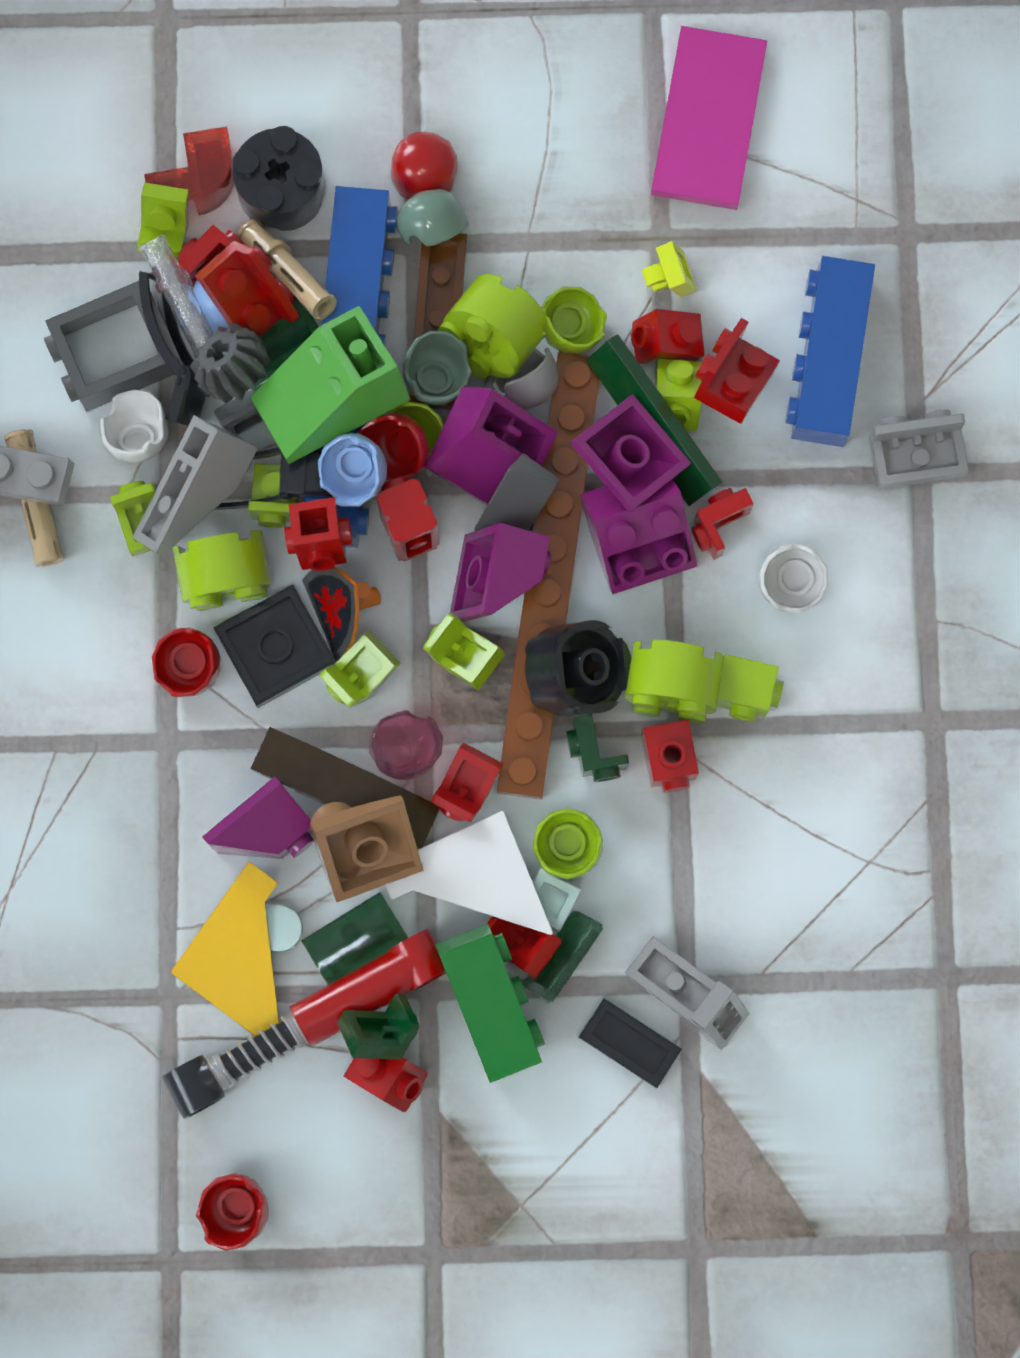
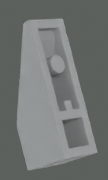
(197, 481)

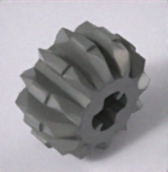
(230, 363)

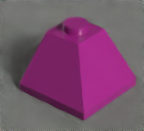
(630, 453)
(497, 568)
(263, 826)

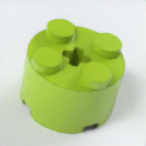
(496, 326)
(221, 569)
(674, 679)

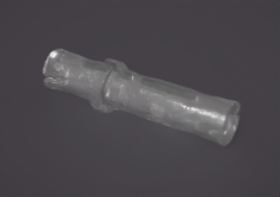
(177, 291)

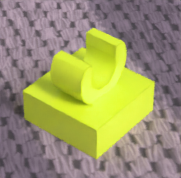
(671, 271)

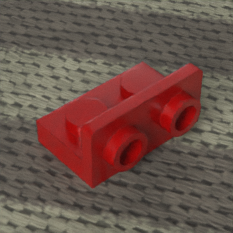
(246, 289)
(735, 375)

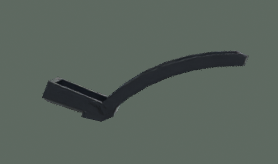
(187, 395)
(295, 480)

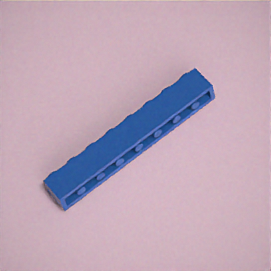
(356, 278)

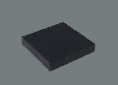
(275, 646)

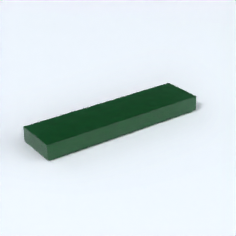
(623, 377)

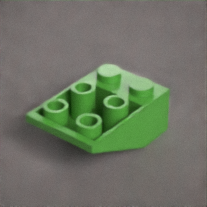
(330, 386)

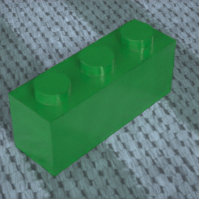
(491, 1002)

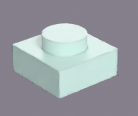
(556, 897)

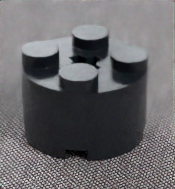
(275, 155)
(577, 668)

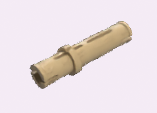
(289, 270)
(37, 515)

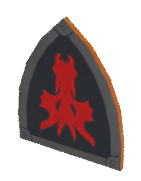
(337, 605)

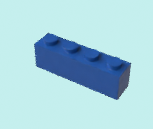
(832, 351)

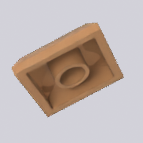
(364, 845)

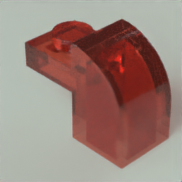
(208, 170)

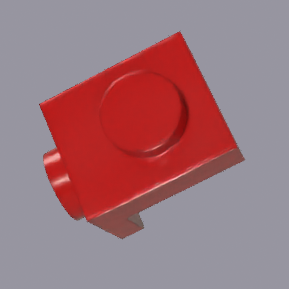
(201, 251)
(667, 336)
(722, 510)
(466, 784)
(527, 946)
(390, 1080)

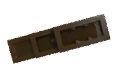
(335, 780)

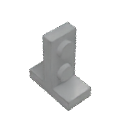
(688, 992)

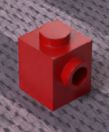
(670, 755)

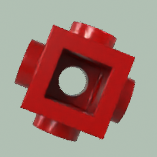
(318, 534)

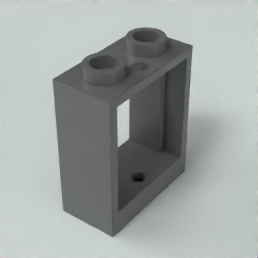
(131, 378)

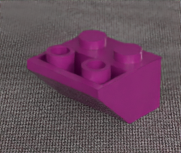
(484, 439)
(639, 544)

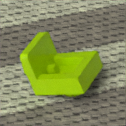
(678, 387)
(130, 507)
(462, 651)
(360, 671)

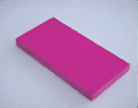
(709, 118)

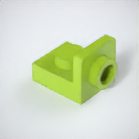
(164, 212)
(266, 485)

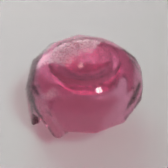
(405, 745)

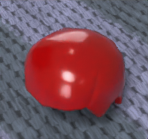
(423, 163)
(401, 443)
(186, 662)
(232, 1211)

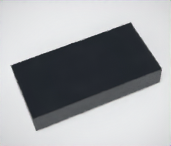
(630, 1043)

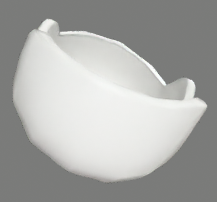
(134, 426)
(793, 578)

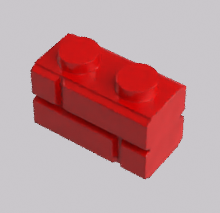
(407, 518)

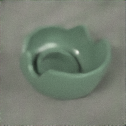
(431, 217)
(436, 368)

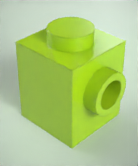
(748, 688)

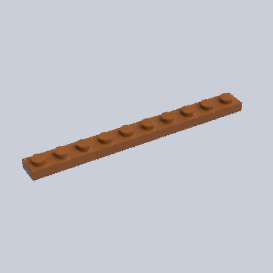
(547, 603)

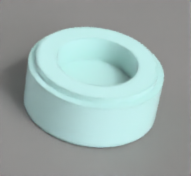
(283, 928)

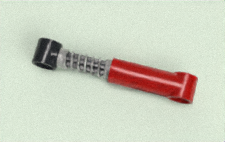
(311, 1021)

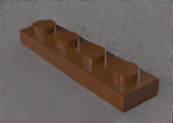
(439, 288)

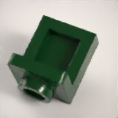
(583, 744)
(378, 1032)

